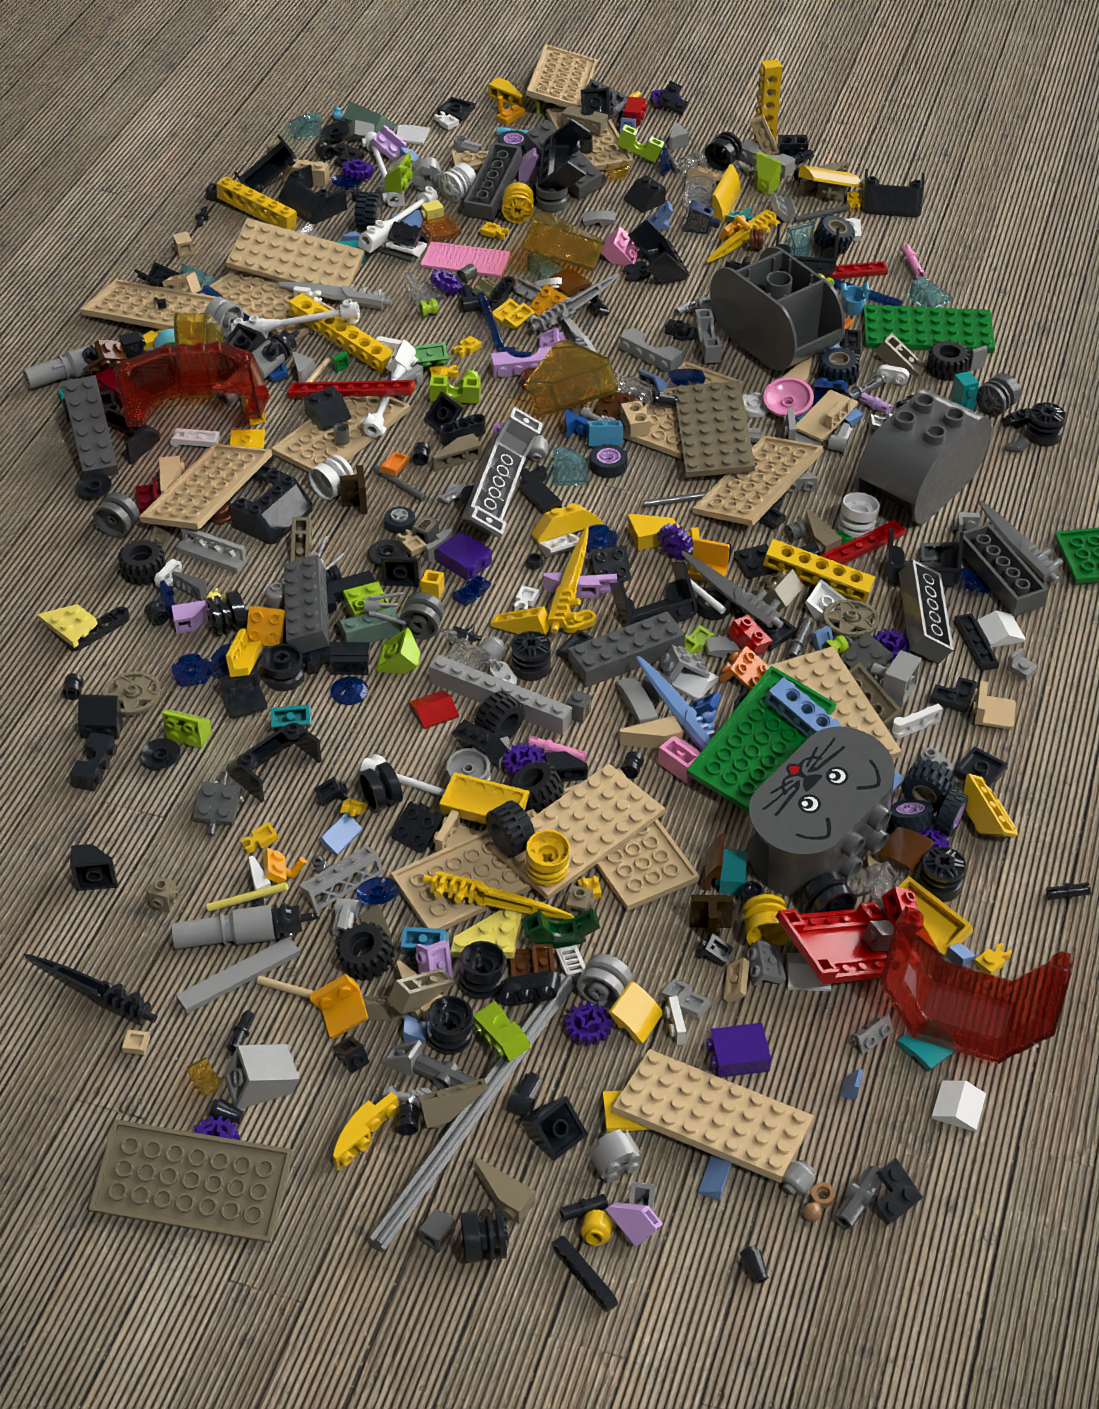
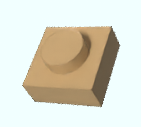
(136, 1042)

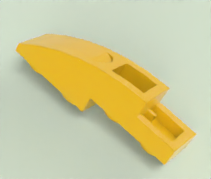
(357, 1132)

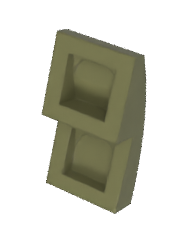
(484, 285)

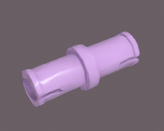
(875, 403)

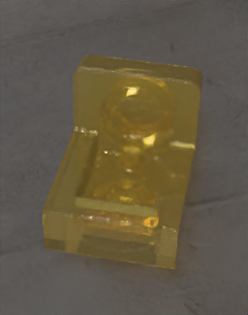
(618, 172)
(203, 1076)

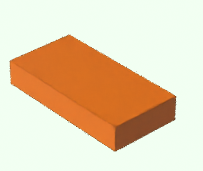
(394, 464)

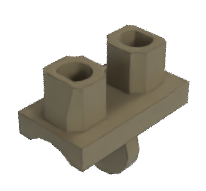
(830, 191)

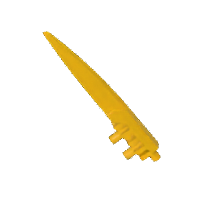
(763, 221)
(566, 591)
(487, 895)

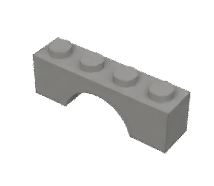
(748, 155)
(709, 344)
(664, 358)

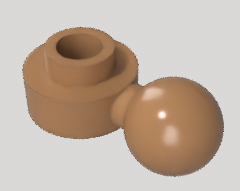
(812, 1211)

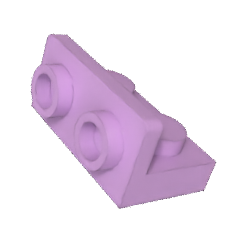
(388, 142)
(550, 337)
(434, 957)

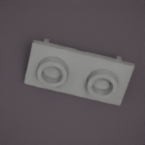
(526, 287)
(874, 1033)

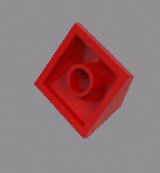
(434, 709)

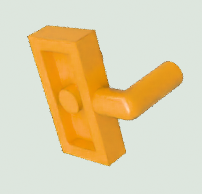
(508, 115)
(738, 223)
(276, 869)

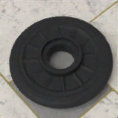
(377, 550)

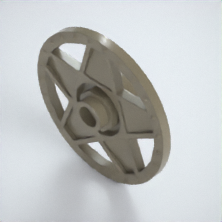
(851, 618)
(134, 692)

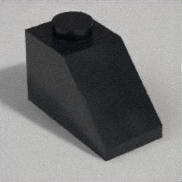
(567, 766)

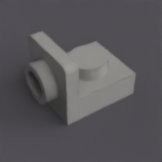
(966, 521)
(1021, 666)

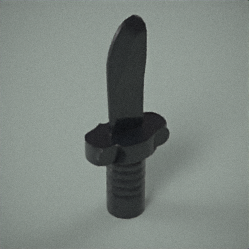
(202, 216)

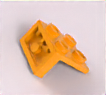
(546, 299)
(712, 554)
(265, 625)
(340, 1005)

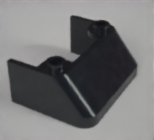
(556, 156)
(268, 166)
(892, 199)
(311, 205)
(665, 261)
(825, 265)
(141, 439)
(948, 567)
(679, 603)
(243, 765)

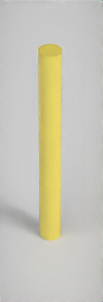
(247, 897)

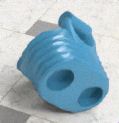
(854, 297)

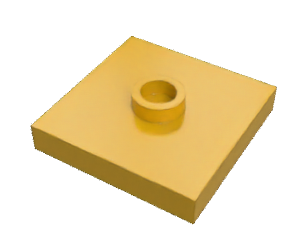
(248, 438)

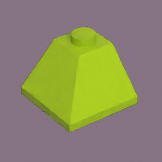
(766, 173)
(399, 654)

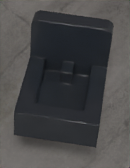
(735, 265)

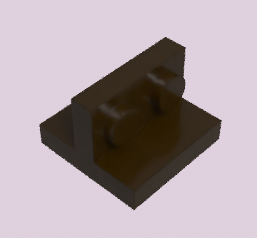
(354, 490)
(711, 912)

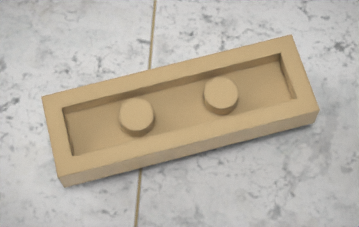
(764, 135)

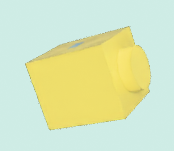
(432, 210)

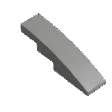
(637, 700)

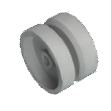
(224, 313)
(470, 763)
(603, 980)

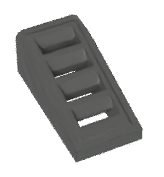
(191, 585)

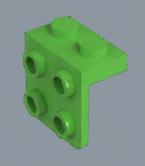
(431, 354)

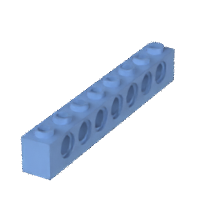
(806, 723)

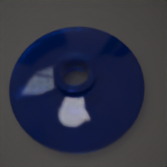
(345, 182)
(973, 581)
(218, 661)
(349, 690)
(377, 890)

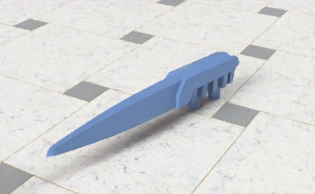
(699, 733)

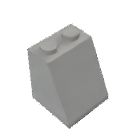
(260, 1074)

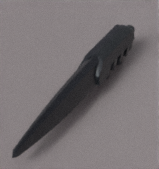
(107, 996)

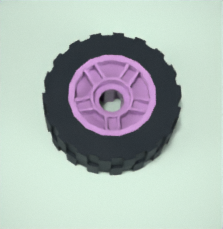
(514, 138)
(608, 461)
(951, 812)
(911, 815)

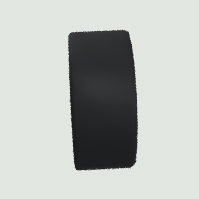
(709, 612)

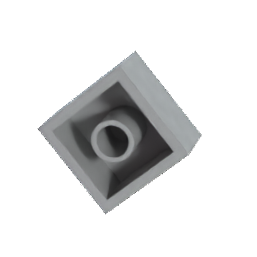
(900, 677)

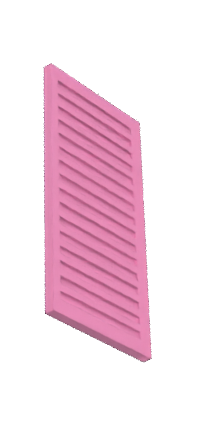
(454, 257)

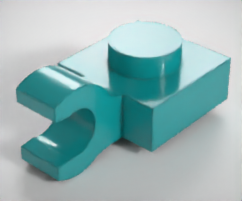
(730, 217)

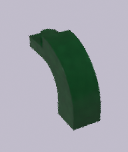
(560, 933)

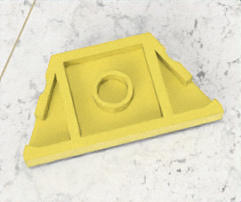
(69, 623)

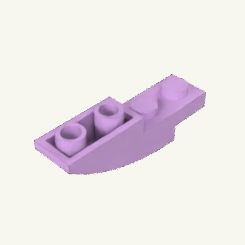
(587, 587)

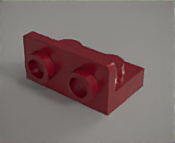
(147, 495)

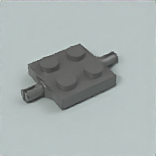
(866, 651)
(217, 803)

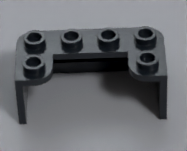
(272, 513)

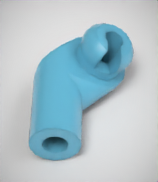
(337, 114)

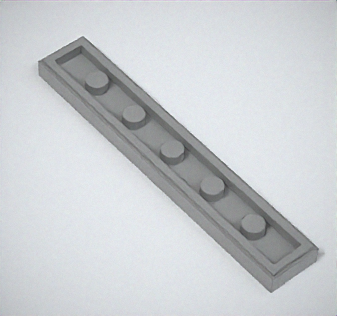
(237, 975)

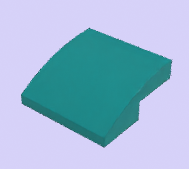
(926, 1053)

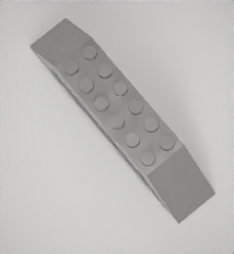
(500, 473)

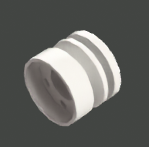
(456, 182)
(326, 476)
(858, 514)

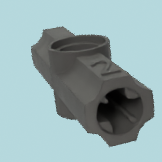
(442, 1074)
(858, 1198)

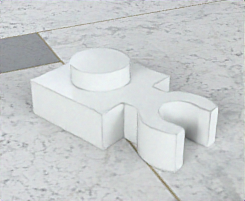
(447, 122)
(307, 291)
(526, 597)

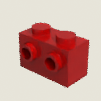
(635, 109)
(747, 633)
(896, 900)

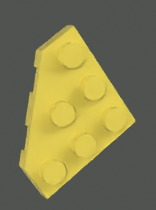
(499, 928)

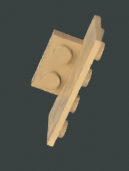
(826, 415)

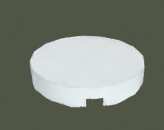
(755, 405)

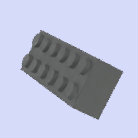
(493, 177)
(584, 186)
(90, 426)
(1003, 570)
(306, 604)
(925, 612)
(617, 651)

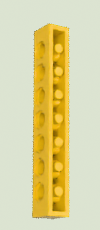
(342, 334)

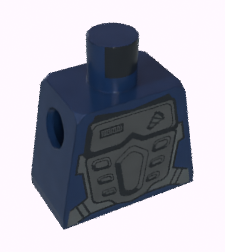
(700, 218)

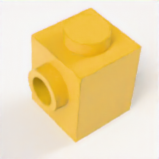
(432, 583)

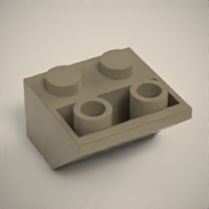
(782, 586)

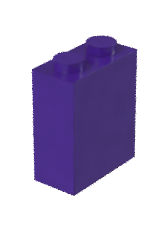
(464, 555)
(739, 1050)

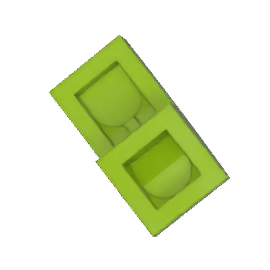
(697, 639)

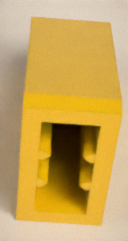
(645, 529)

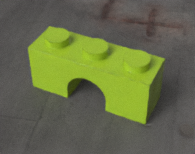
(628, 141)
(467, 393)
(498, 1031)

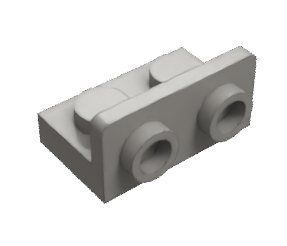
(783, 208)
(805, 482)
(765, 963)

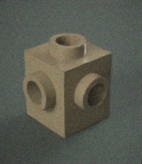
(162, 894)
(579, 900)

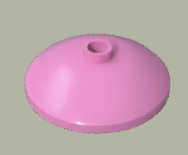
(788, 393)

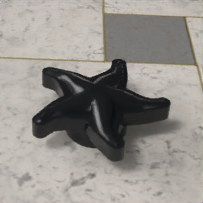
(467, 634)

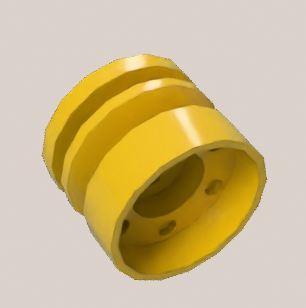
(517, 202)
(547, 857)
(761, 921)

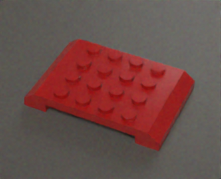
(834, 942)

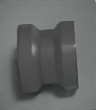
(795, 531)

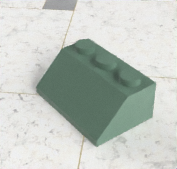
(357, 112)
(368, 628)

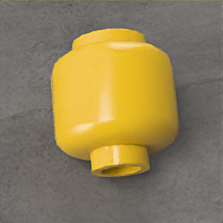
(596, 1227)

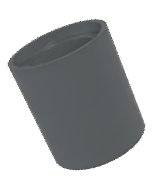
(467, 273)
(341, 434)

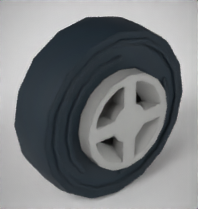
(399, 519)

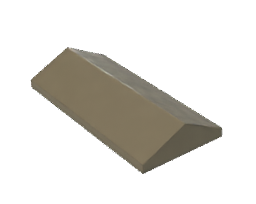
(877, 696)

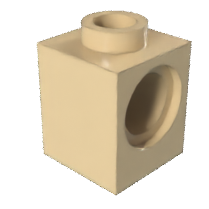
(183, 244)

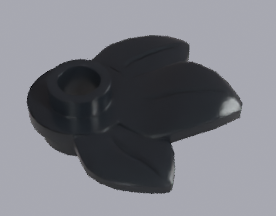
(636, 271)

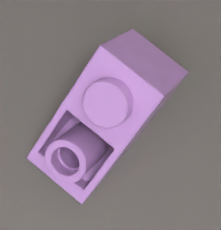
(528, 169)
(189, 616)
(635, 1220)

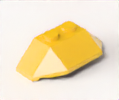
(563, 522)
(986, 809)

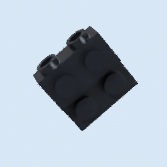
(596, 100)

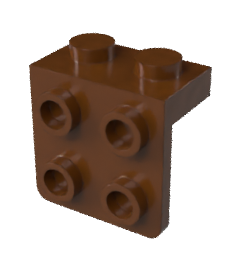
(109, 354)
(611, 405)

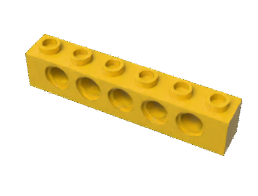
(769, 100)
(256, 204)
(814, 568)

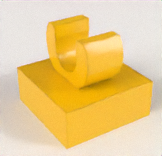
(591, 883)

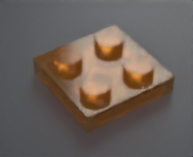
(441, 228)

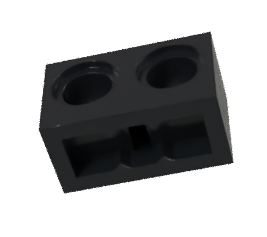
(792, 144)
(132, 344)

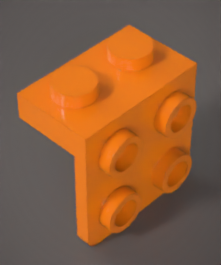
(744, 666)

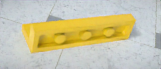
(242, 655)

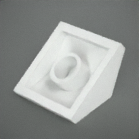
(412, 134)
(407, 249)
(558, 545)
(822, 597)
(1000, 629)
(693, 684)
(801, 975)
(959, 1104)

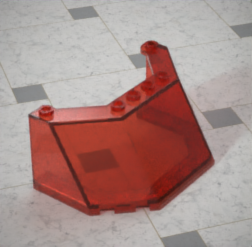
(188, 372)
(967, 1006)

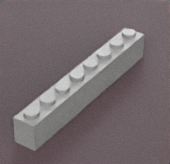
(479, 686)

